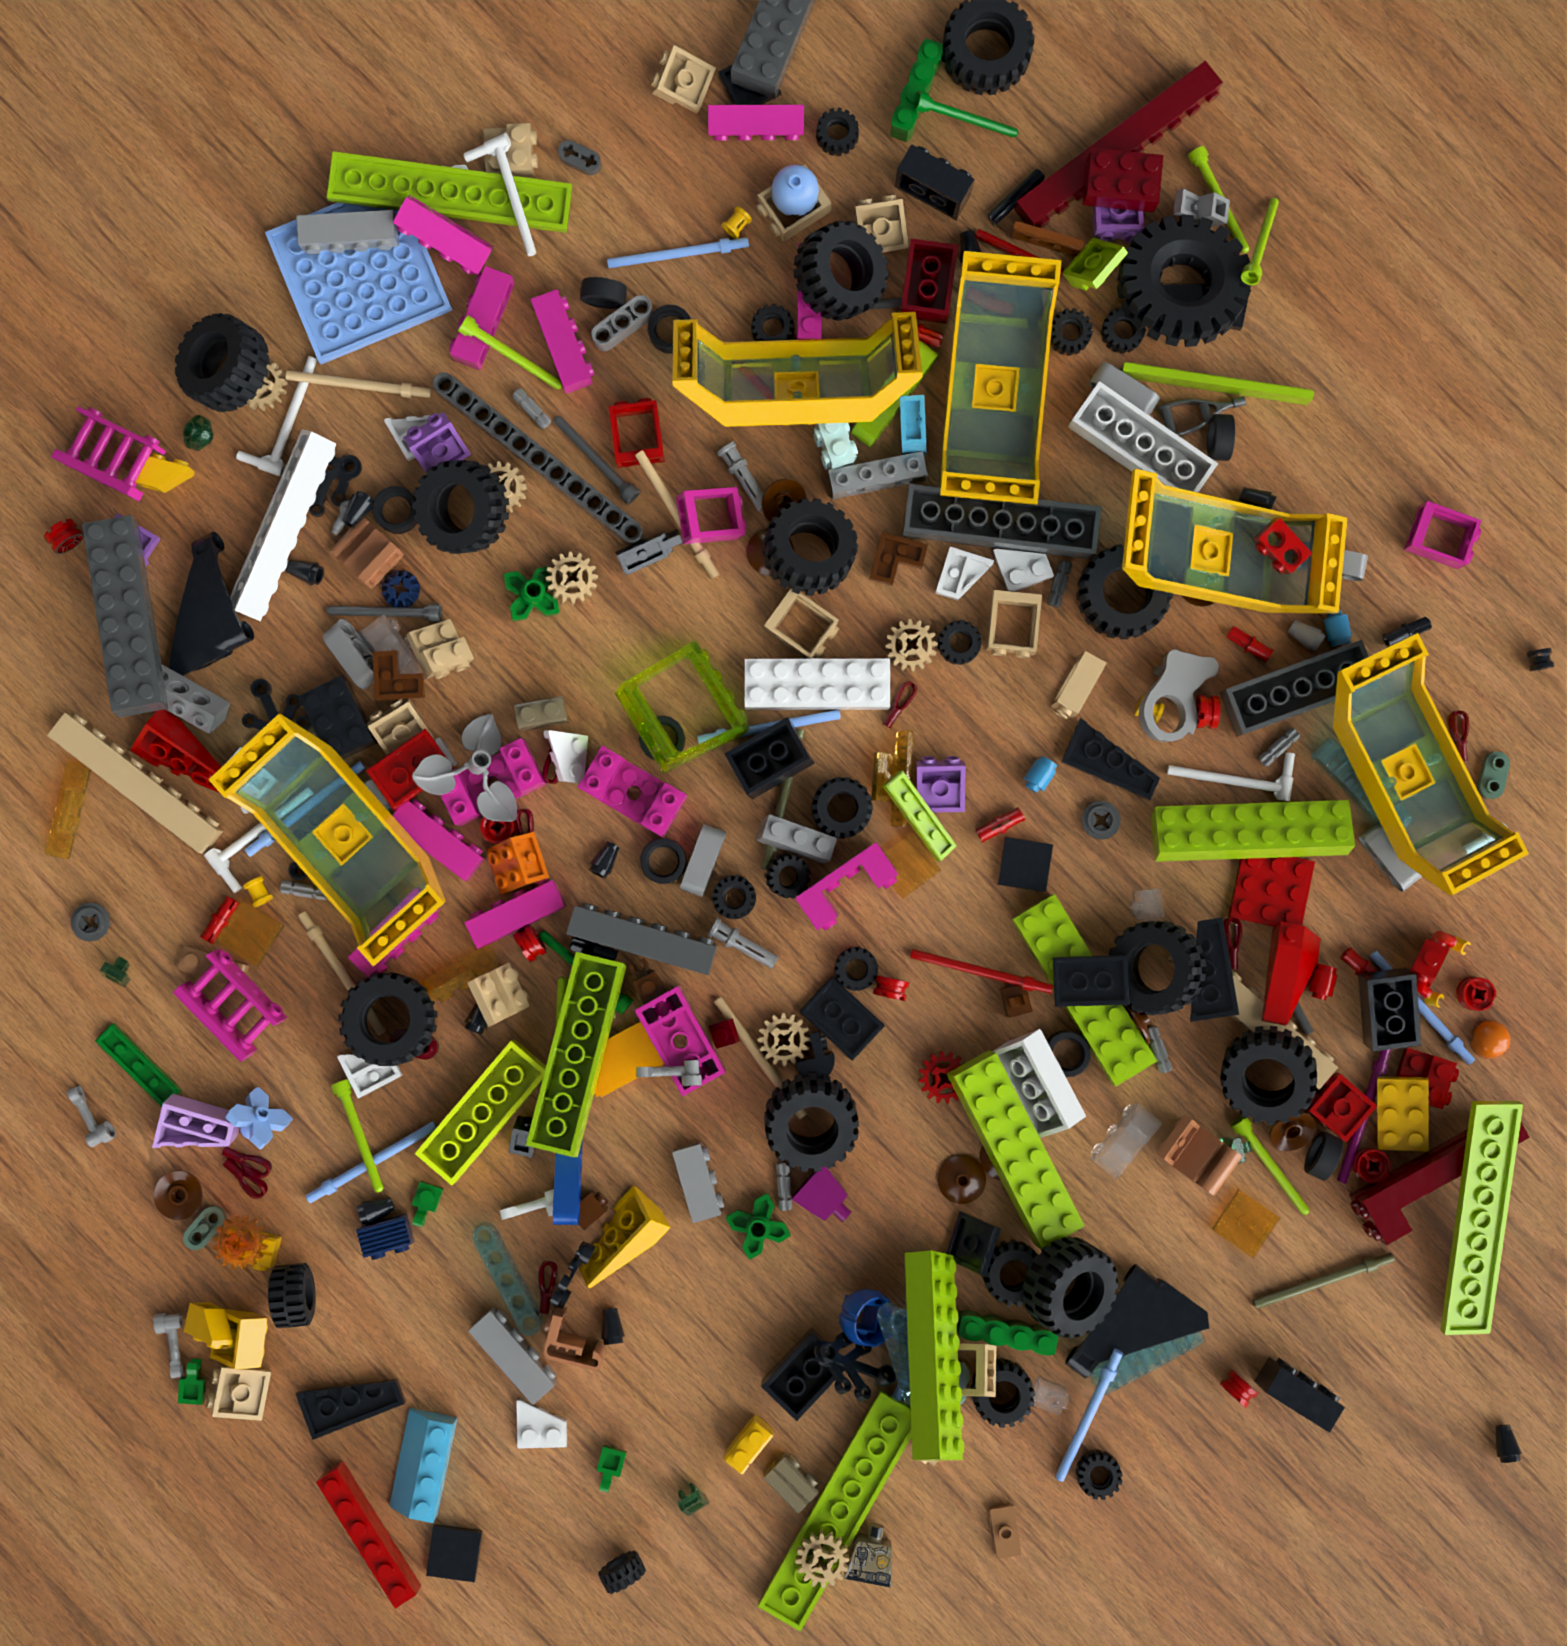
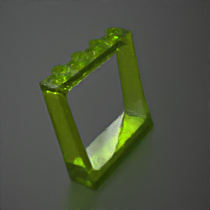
(651, 729)

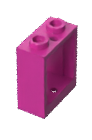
(689, 520)
(1420, 527)

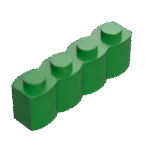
(920, 79)
(1000, 1332)

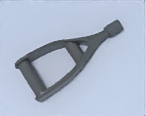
(1204, 409)

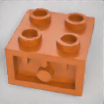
(517, 862)

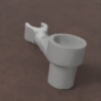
(689, 1072)
(98, 1133)
(169, 1324)

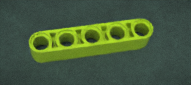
(870, 431)

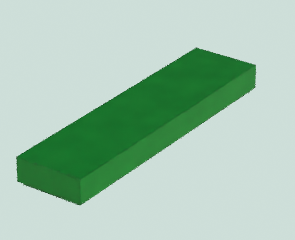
(137, 1064)

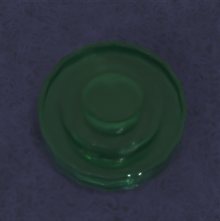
(198, 433)

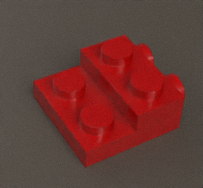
(1437, 1070)
(1341, 1106)

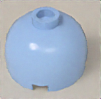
(795, 190)

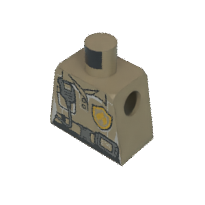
(870, 1558)

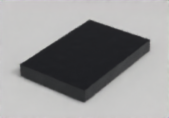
(1091, 980)
(842, 1018)

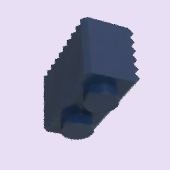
(384, 1236)

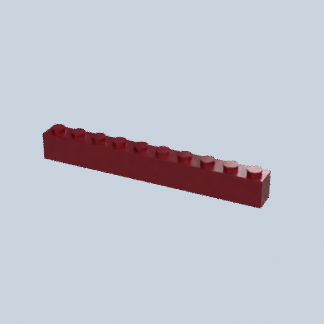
(1131, 135)

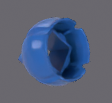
(869, 1330)

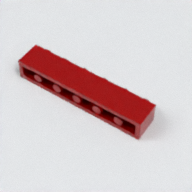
(369, 1534)

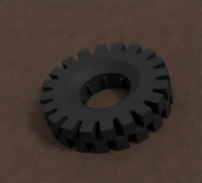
(1190, 246)

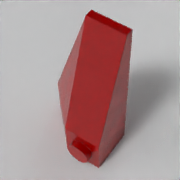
(172, 744)
(1290, 966)

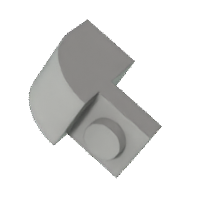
(1208, 206)

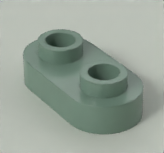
(1493, 774)
(205, 1226)

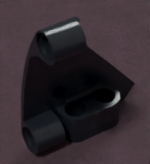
(206, 619)
(1141, 1317)

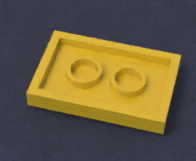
(1403, 1113)

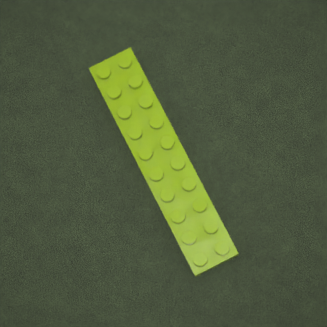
(447, 190)
(1481, 1217)
(842, 1504)

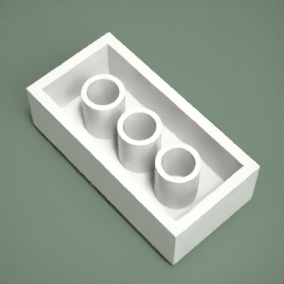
(1040, 1083)

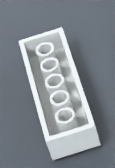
(1140, 440)
(817, 684)

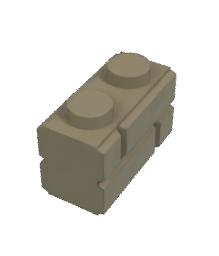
(541, 713)
(791, 1482)

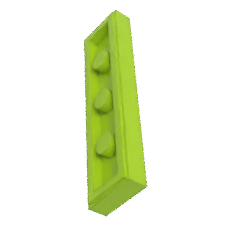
(919, 815)

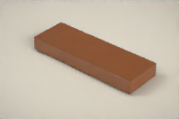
(1047, 239)

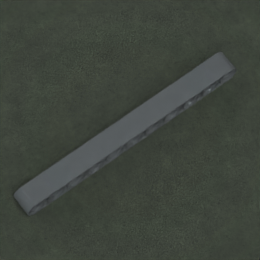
(533, 449)

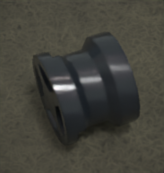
(1540, 662)

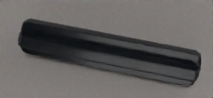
(1009, 202)

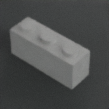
(796, 839)
(698, 1181)

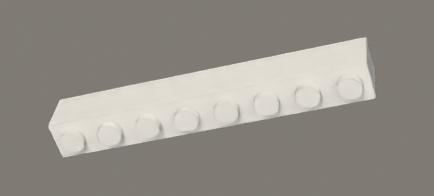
(281, 524)

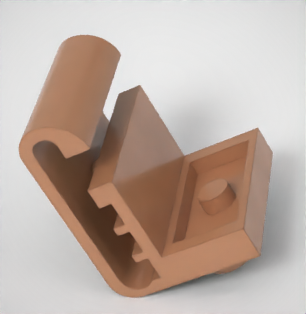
(367, 553)
(1199, 1155)
(569, 1347)

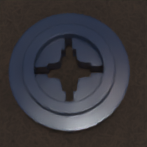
(406, 598)

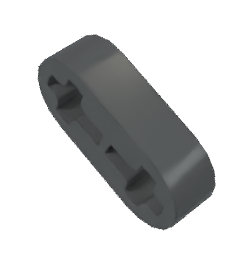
(577, 162)

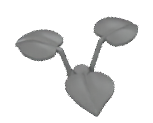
(482, 737)

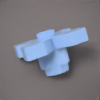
(256, 1119)

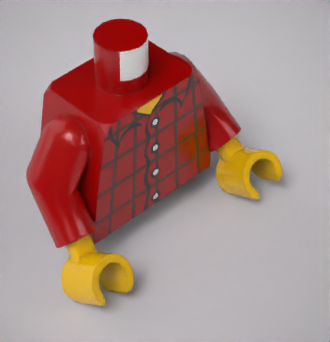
(1430, 961)

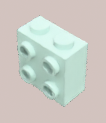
(835, 445)

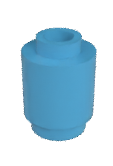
(1337, 629)
(1040, 774)

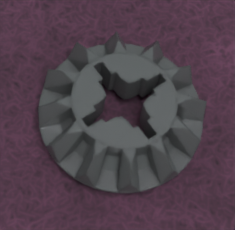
(1112, 820)
(80, 923)

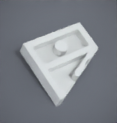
(1022, 568)
(539, 1428)

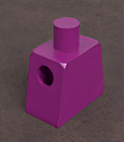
(823, 1195)

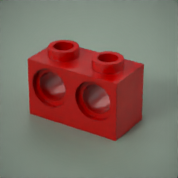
(1285, 541)

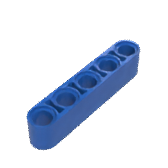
(567, 1189)

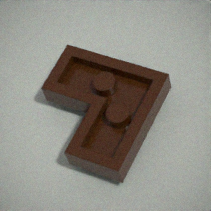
(894, 551)
(390, 683)

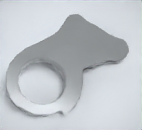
(1177, 680)

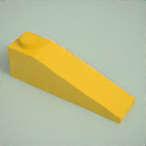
(630, 1232)

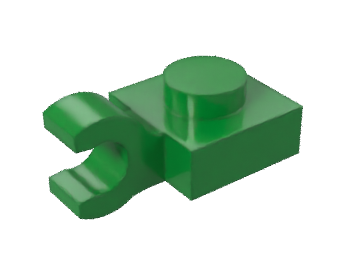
(426, 1199)
(192, 1387)
(611, 1465)

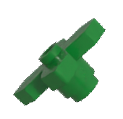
(522, 606)
(771, 1229)

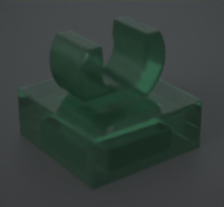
(116, 972)
(1238, 1145)
(693, 1502)

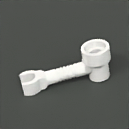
(546, 1201)

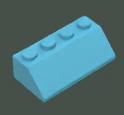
(422, 1464)

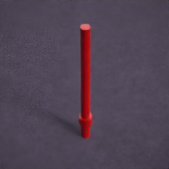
(1027, 983)

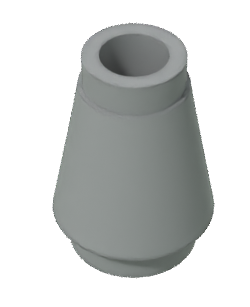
(1307, 635)

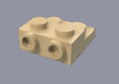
(682, 79)
(520, 153)
(884, 221)
(440, 649)
(396, 725)
(499, 994)
(238, 1392)

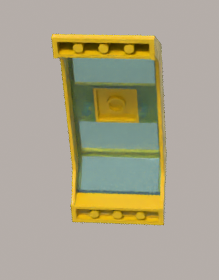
(998, 377)
(797, 378)
(1207, 552)
(1417, 772)
(334, 833)

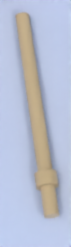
(406, 389)
(702, 555)
(315, 934)
(753, 1048)

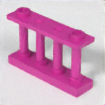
(108, 476)
(208, 1012)

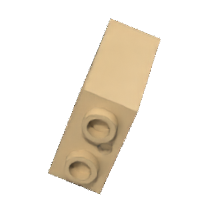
(823, 208)
(1014, 599)
(781, 611)
(1078, 685)
(984, 1370)

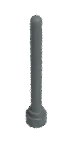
(627, 491)
(431, 612)

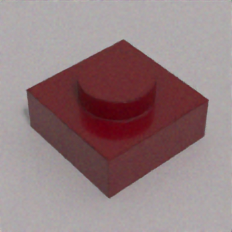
(724, 1033)

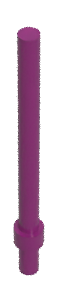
(1379, 1068)

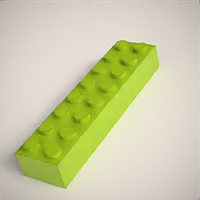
(1252, 830)
(1106, 1028)
(576, 1055)
(1015, 1149)
(933, 1357)

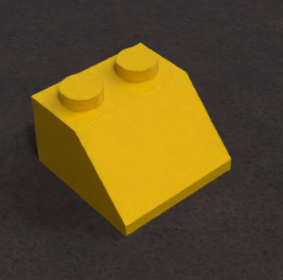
(248, 1337)

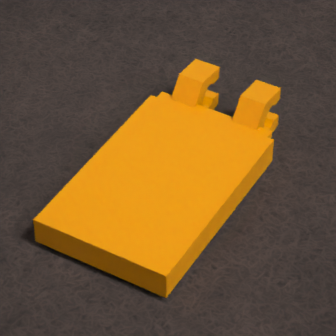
(621, 1057)

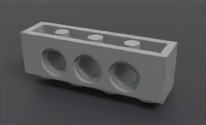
(877, 475)
(194, 702)

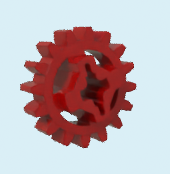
(935, 1070)

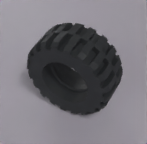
(980, 73)
(863, 258)
(241, 371)
(432, 506)
(818, 520)
(1101, 614)
(1186, 962)
(355, 1019)
(1269, 1104)
(818, 1150)
(1087, 1300)

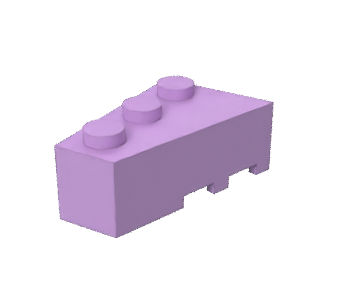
(193, 1123)

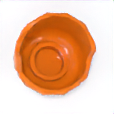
(1490, 1039)

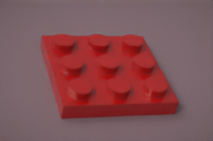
(1271, 890)

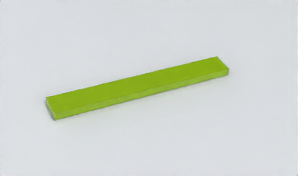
(1218, 383)

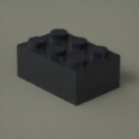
(934, 181)
(338, 717)
(769, 758)
(1389, 1009)
(798, 1377)
(1300, 1393)

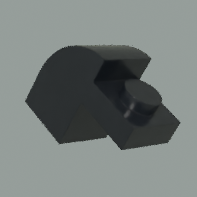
(819, 1064)

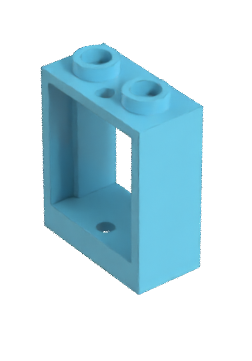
(913, 424)

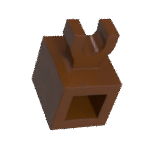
(649, 985)
(1015, 1000)
(591, 1208)

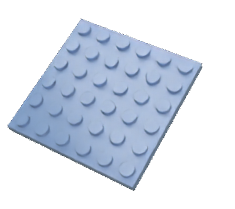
(357, 295)

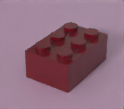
(1122, 180)
(929, 280)

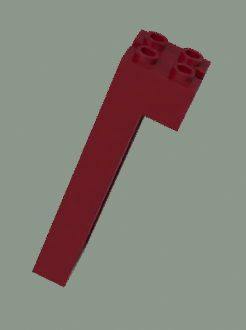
(1382, 1202)

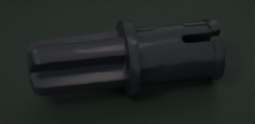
(1407, 630)
(593, 949)

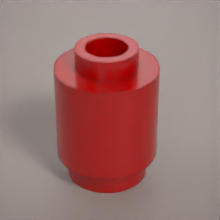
(1323, 982)

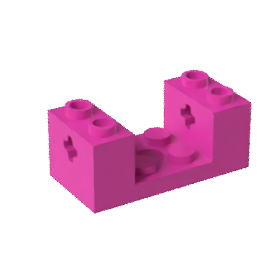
(512, 766)
(610, 780)
(816, 903)
(671, 1016)

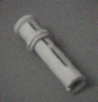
(737, 466)
(768, 959)

